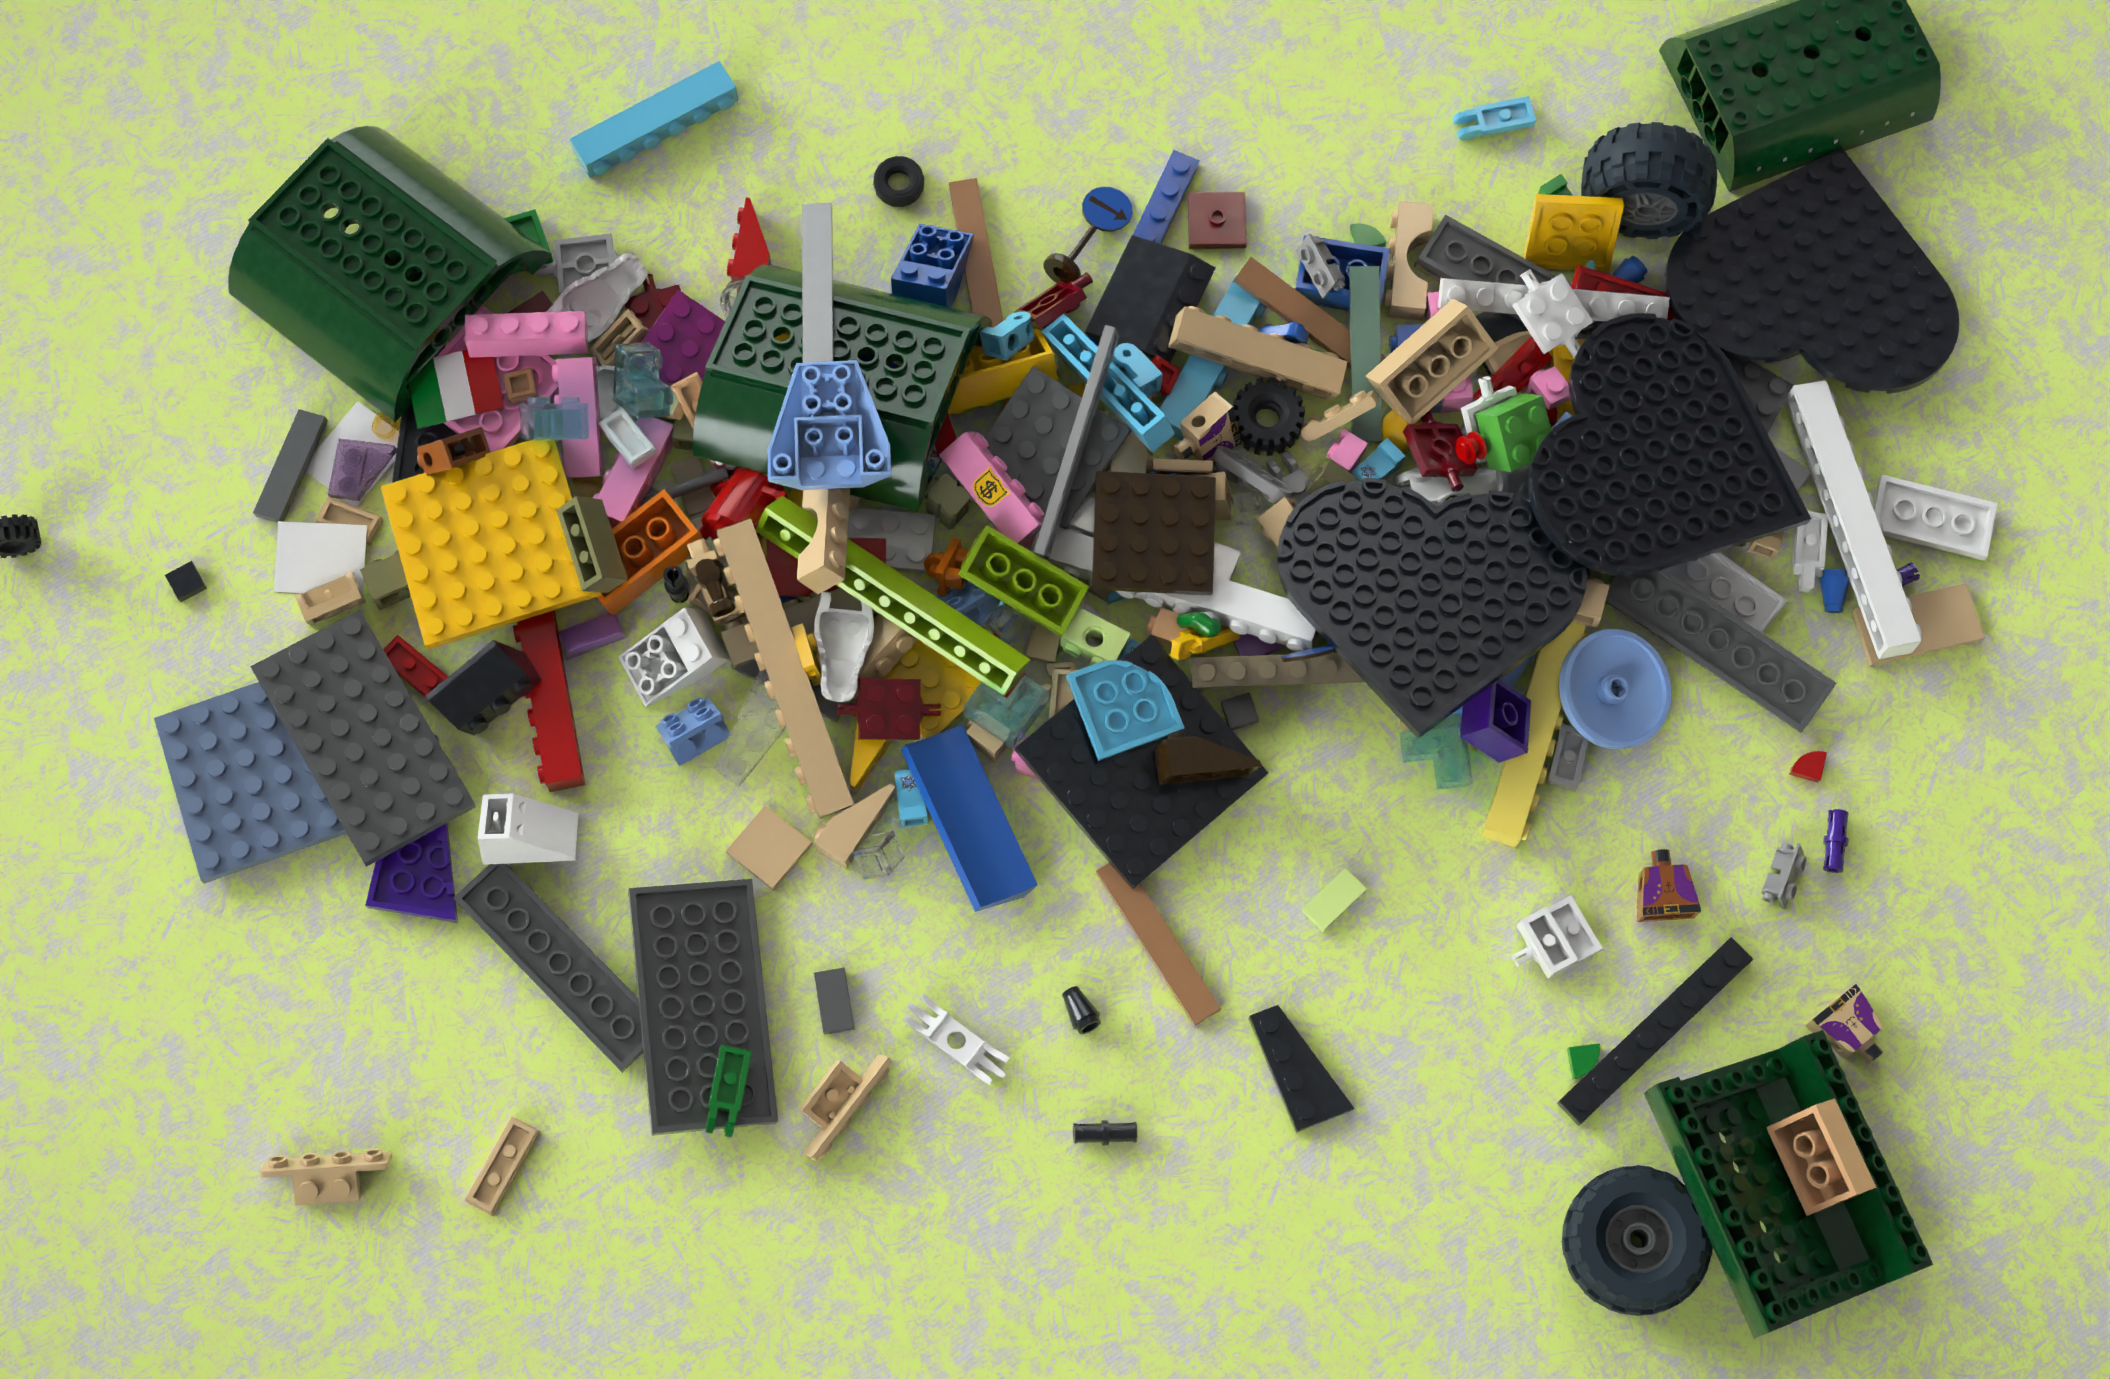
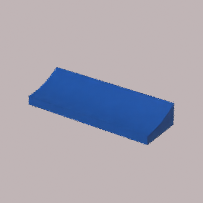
(969, 818)

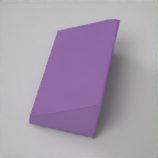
(591, 635)

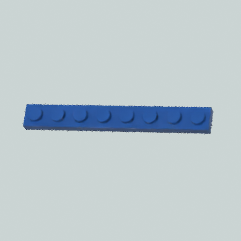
(1165, 200)

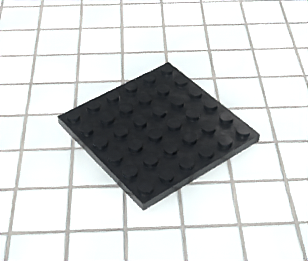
(1120, 797)

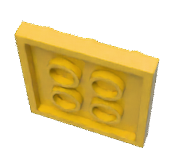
(1573, 231)
(940, 683)

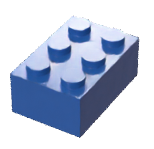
(1344, 255)

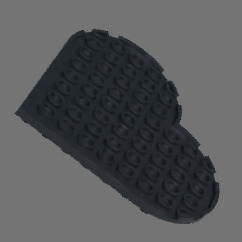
(1816, 274)
(1657, 455)
(1426, 594)

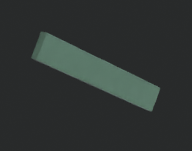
(1365, 345)

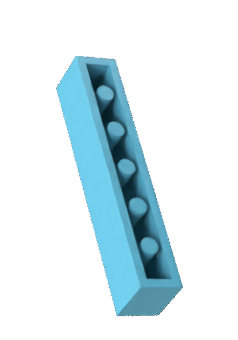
(654, 119)
(1200, 375)
(1118, 392)

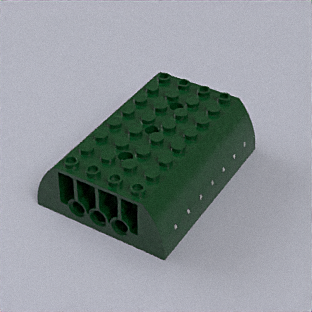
(1803, 104)

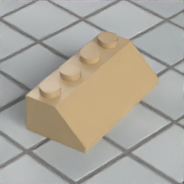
(1432, 361)

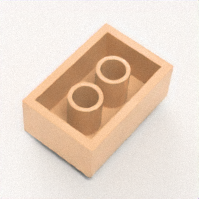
(1821, 1157)

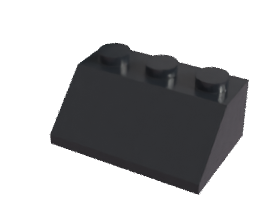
(484, 687)

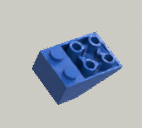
(932, 265)

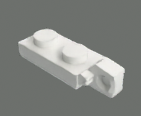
(1810, 550)

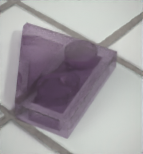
(357, 467)

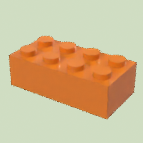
(649, 544)

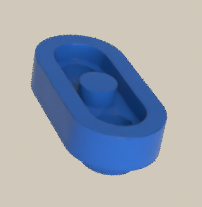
(1293, 332)

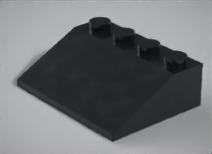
(1148, 293)

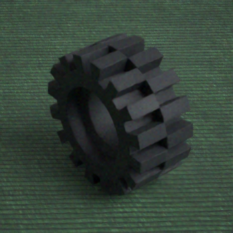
(18, 535)

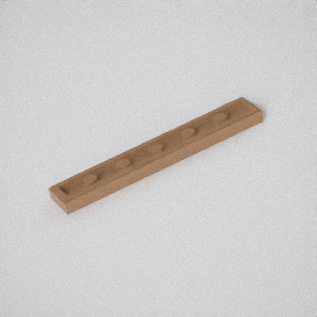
(979, 265)
(1295, 307)
(1160, 946)

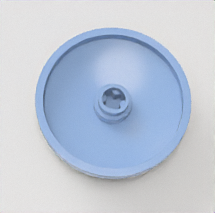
(1615, 689)

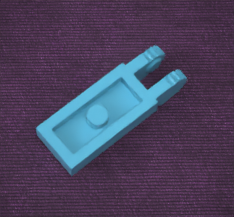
(1496, 118)

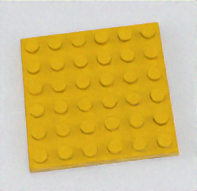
(485, 542)

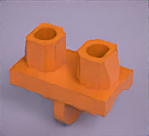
(947, 567)

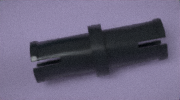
(676, 584)
(1104, 1132)

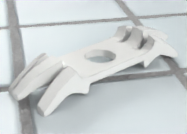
(942, 1027)

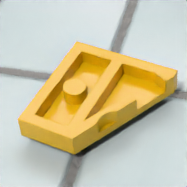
(806, 648)

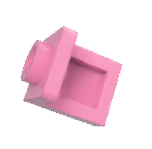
(1551, 386)

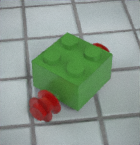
(1508, 433)

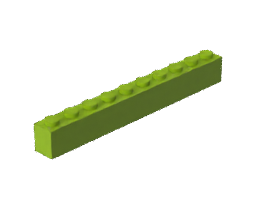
(903, 602)

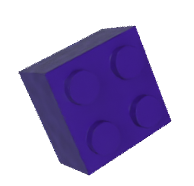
(1497, 722)

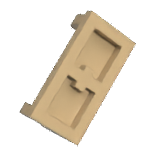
(330, 599)

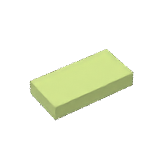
(1334, 899)

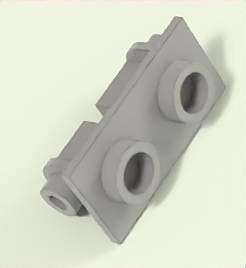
(1315, 256)
(1783, 886)

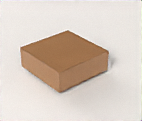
(520, 385)

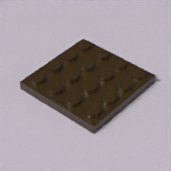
(1153, 533)

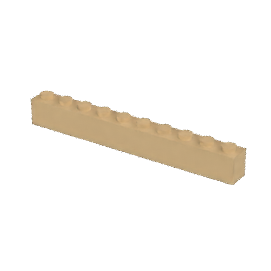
(783, 665)

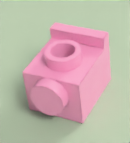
(1348, 450)

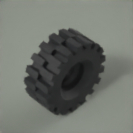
(1272, 397)

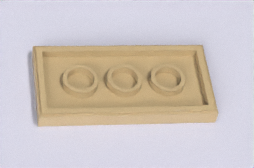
(1945, 620)

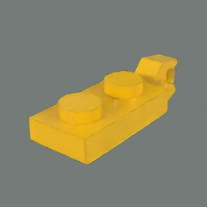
(1192, 641)

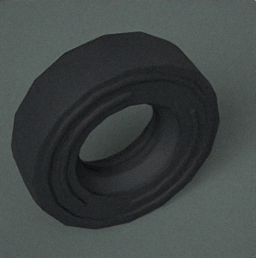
(894, 165)

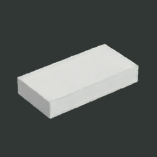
(627, 438)

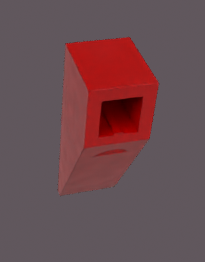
(748, 245)

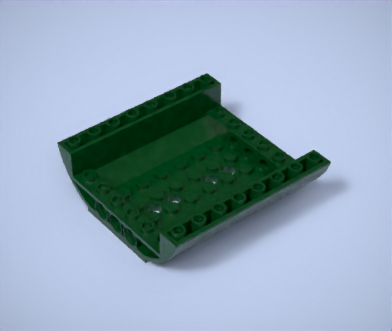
(335, 287)
(753, 370)
(1821, 1254)

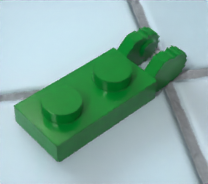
(728, 1086)

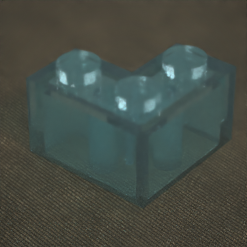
(638, 381)
(553, 421)
(1008, 717)
(1445, 749)

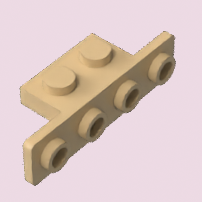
(837, 1099)
(326, 1177)

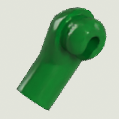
(1199, 622)

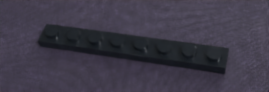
(1654, 1031)

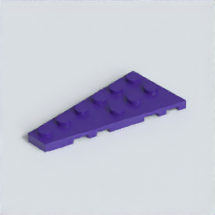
(416, 879)

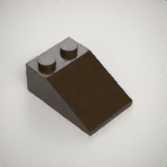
(1196, 759)

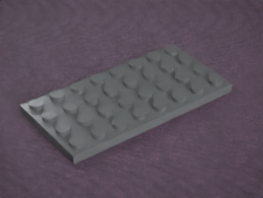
(363, 737)
(699, 992)

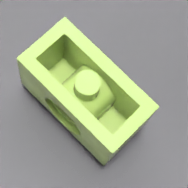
(1087, 625)

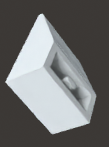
(674, 656)
(525, 831)

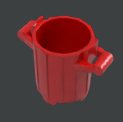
(738, 500)

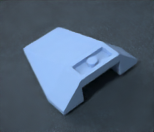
(828, 431)

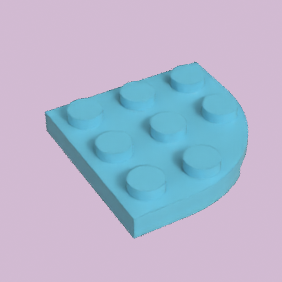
(1122, 706)

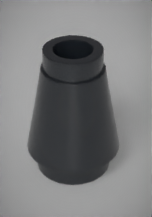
(1081, 1012)

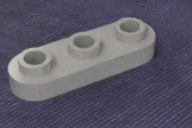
(1251, 474)

